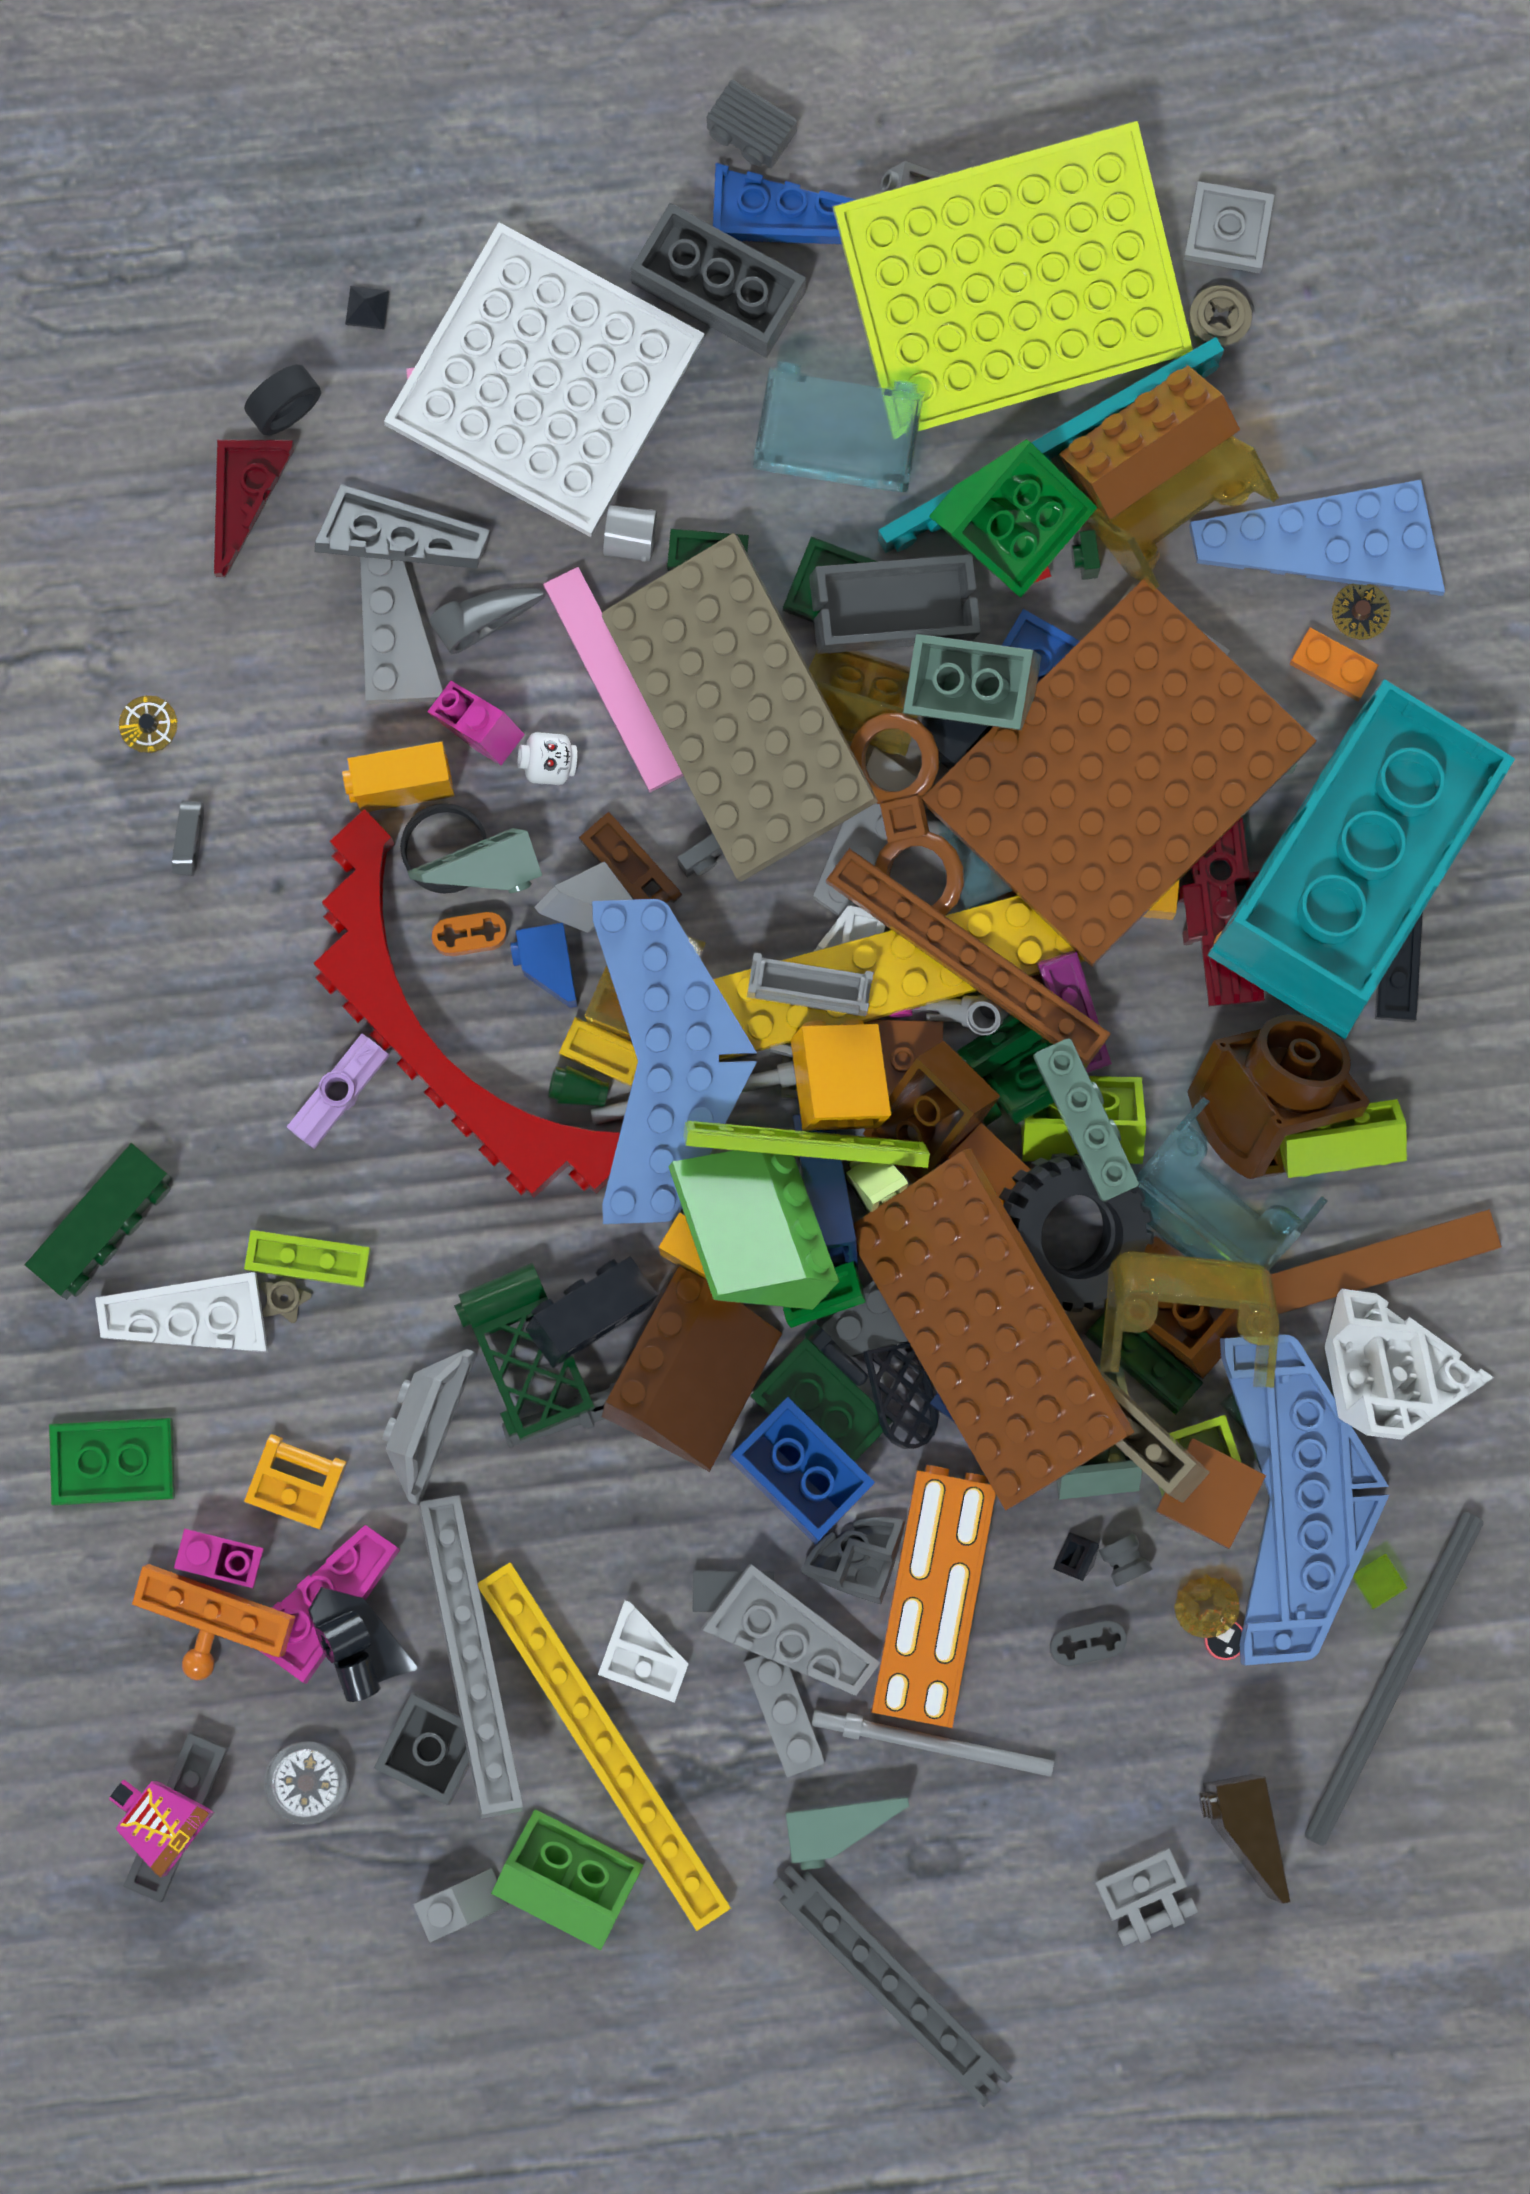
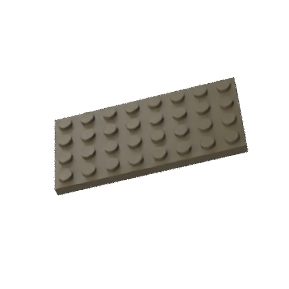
(738, 707)

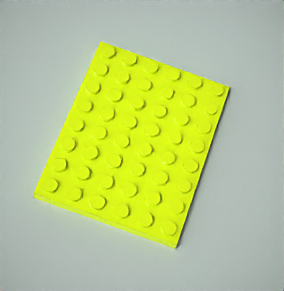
(1016, 276)

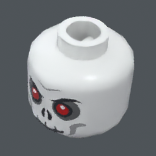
(548, 758)

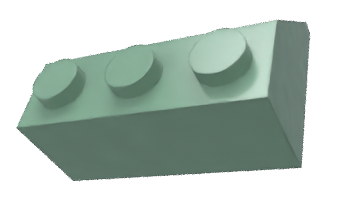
(971, 682)

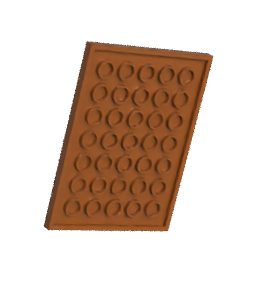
(1120, 773)

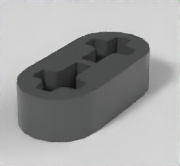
(188, 838)
(1090, 1653)

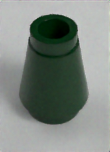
(576, 1087)

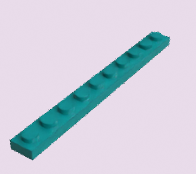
(1204, 360)

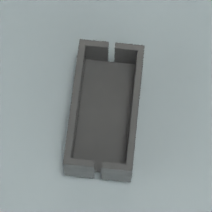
(892, 602)

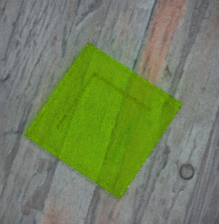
(1378, 1581)

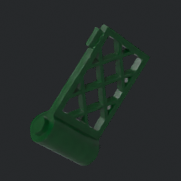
(495, 1308)

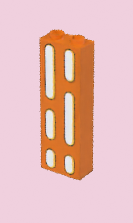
(934, 1597)

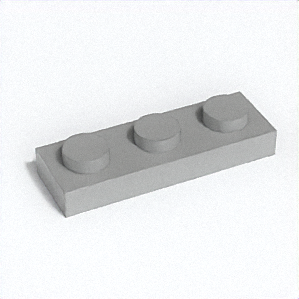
(784, 1715)

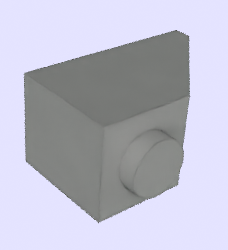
(572, 899)
(459, 1905)

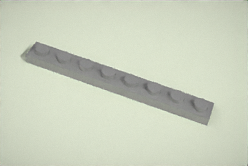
(470, 1657)

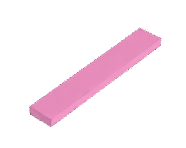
(612, 679)

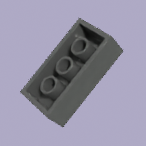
(718, 280)

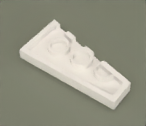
(197, 1313)

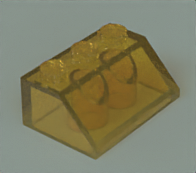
(861, 690)

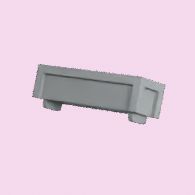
(809, 986)

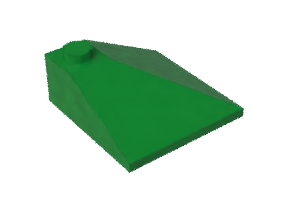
(1014, 515)

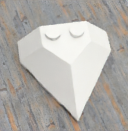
(1391, 1371)

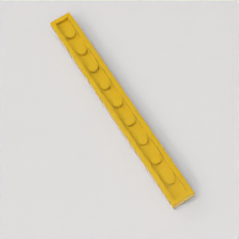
(603, 1746)

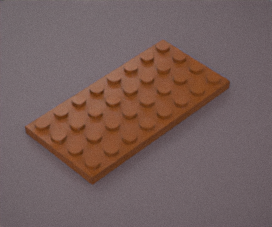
(989, 1330)

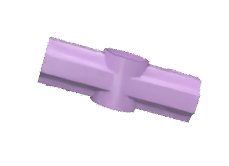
(355, 1070)

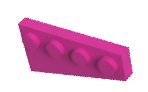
(351, 1570)

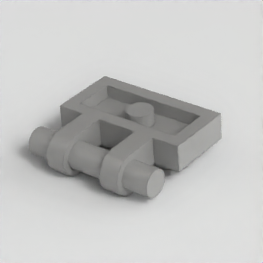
(1141, 1885)

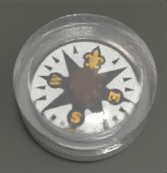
(306, 1783)

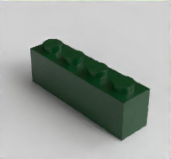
(99, 1222)

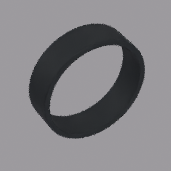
(416, 819)

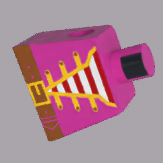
(159, 1823)

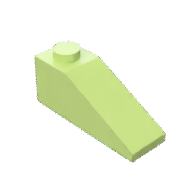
(874, 1183)

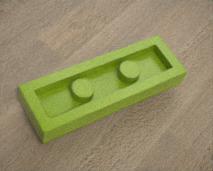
(307, 1258)

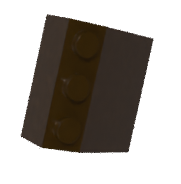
(1245, 1821)

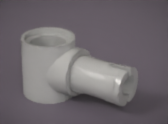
(967, 1013)

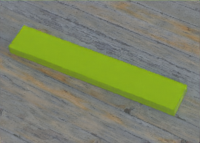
(806, 1144)

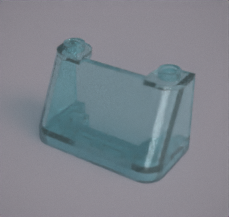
(838, 429)

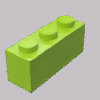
(1359, 1142)

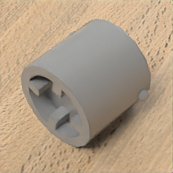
(630, 533)

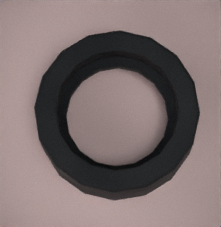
(282, 399)

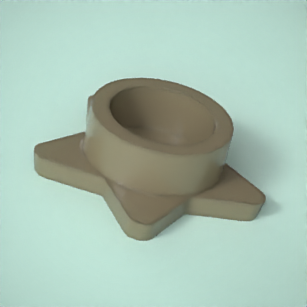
(274, 1304)

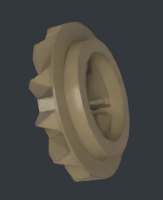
(1223, 299)

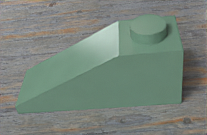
(494, 863)
(831, 1830)

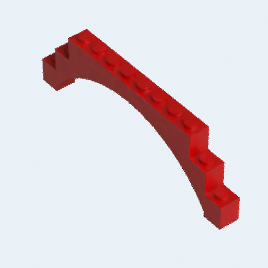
(365, 976)

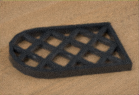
(881, 1406)

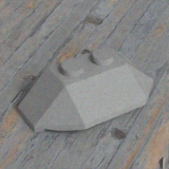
(424, 1420)

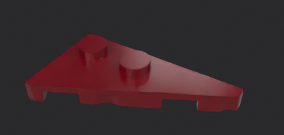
(243, 484)

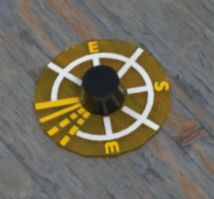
(148, 724)

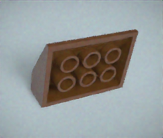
(691, 1371)

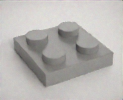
(1229, 227)

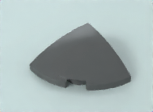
(858, 1559)

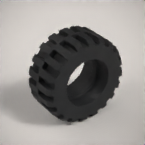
(1122, 1220)

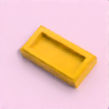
(600, 1051)

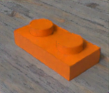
(1334, 664)

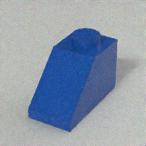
(546, 960)

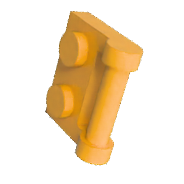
(291, 1495)

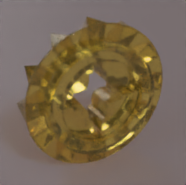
(1211, 1622)

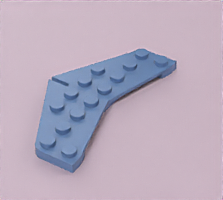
(677, 1033)
(1312, 1519)

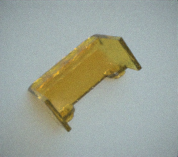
(1221, 475)
(1144, 1278)

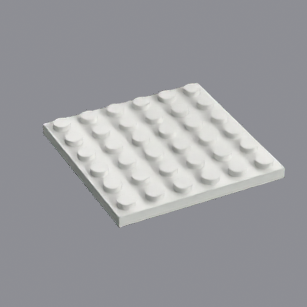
(544, 379)

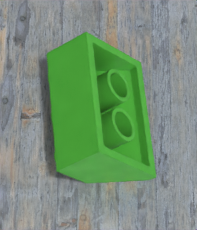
(567, 1879)

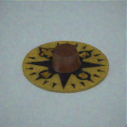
(1361, 611)

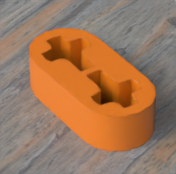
(469, 924)

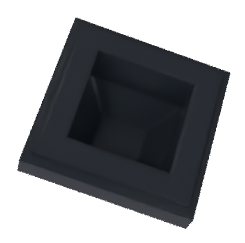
(367, 307)
(1077, 1557)

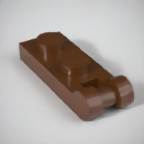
(627, 860)

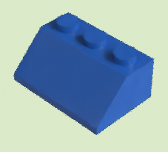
(801, 1470)

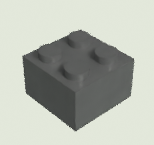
(426, 1750)

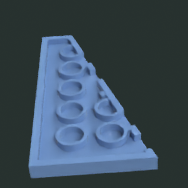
(1344, 538)

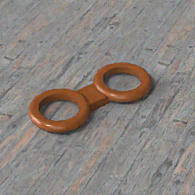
(904, 809)

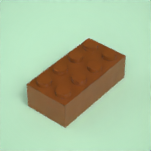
(1149, 441)

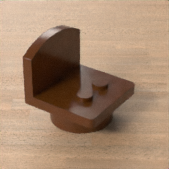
(1273, 1086)

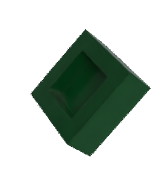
(1086, 555)

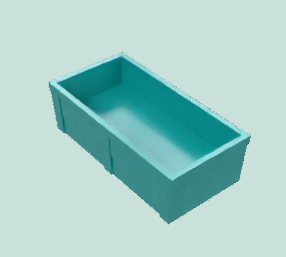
(1361, 858)

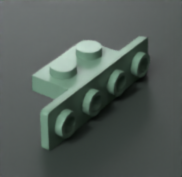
(1086, 1120)

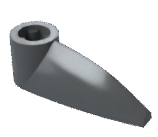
(476, 618)

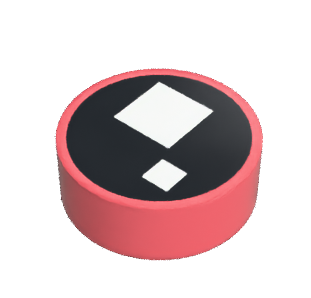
(1226, 1645)

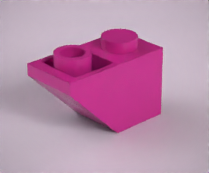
(476, 722)
(218, 1558)

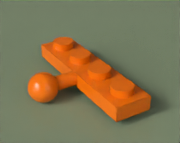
(214, 1614)

